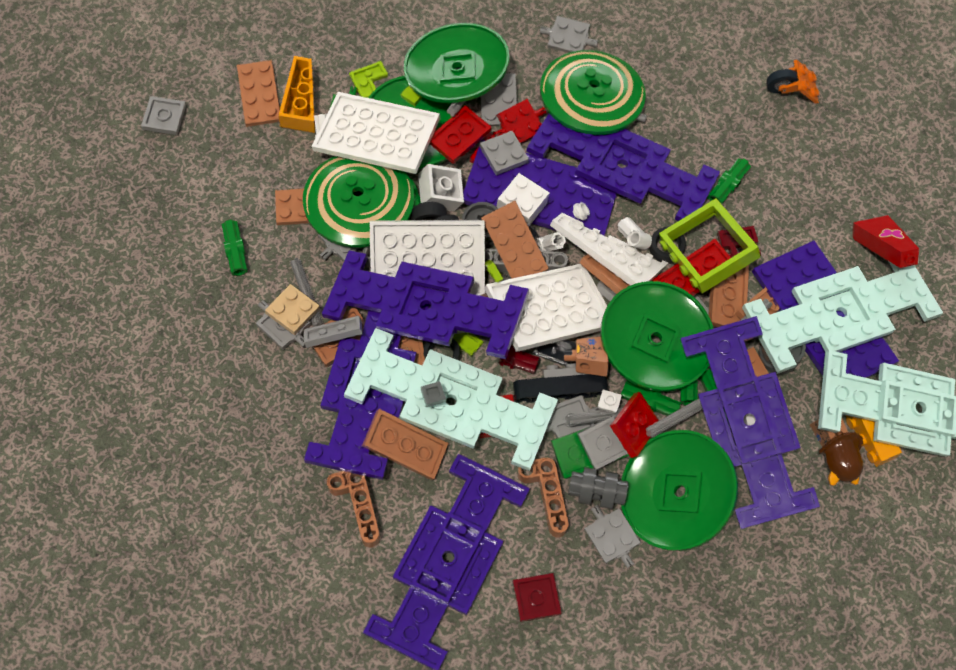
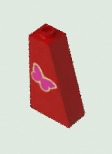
(886, 240)

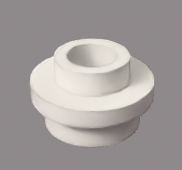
(580, 211)

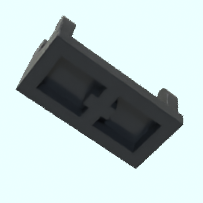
(555, 351)

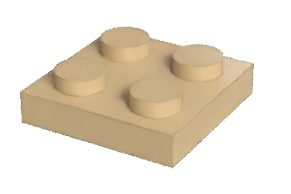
(292, 309)

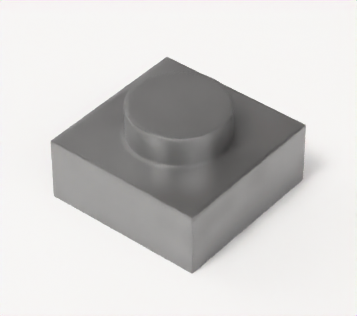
(433, 394)

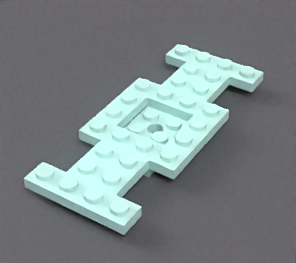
(864, 307)
(890, 403)
(474, 409)

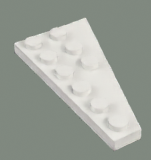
(609, 251)

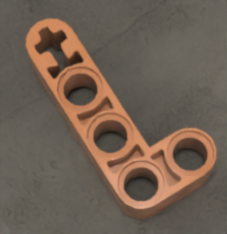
(548, 497)
(360, 508)

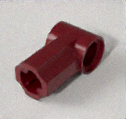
(520, 360)

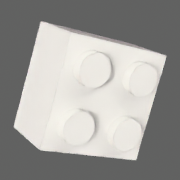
(441, 186)
(528, 196)

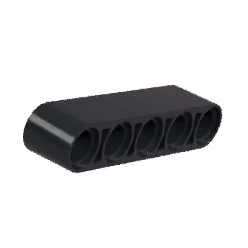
(560, 387)

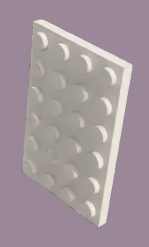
(376, 132)
(436, 244)
(558, 306)

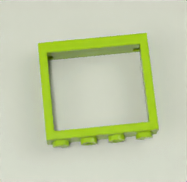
(726, 269)

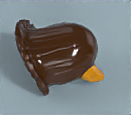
(844, 458)

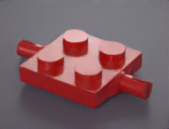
(521, 120)

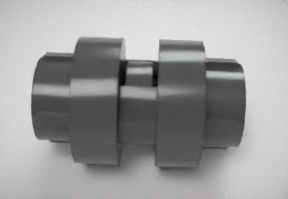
(604, 489)

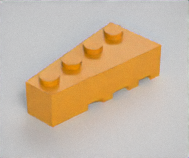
(298, 98)
(877, 452)

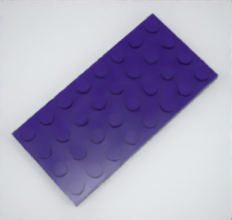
(555, 177)
(804, 266)

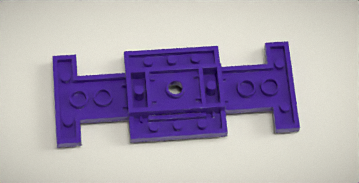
(639, 177)
(450, 311)
(354, 419)
(757, 445)
(434, 581)

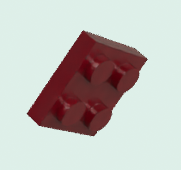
(536, 597)

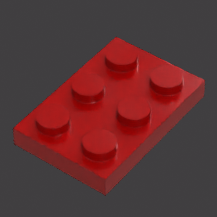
(459, 134)
(632, 423)

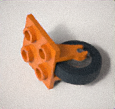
(794, 79)

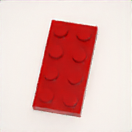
(702, 260)

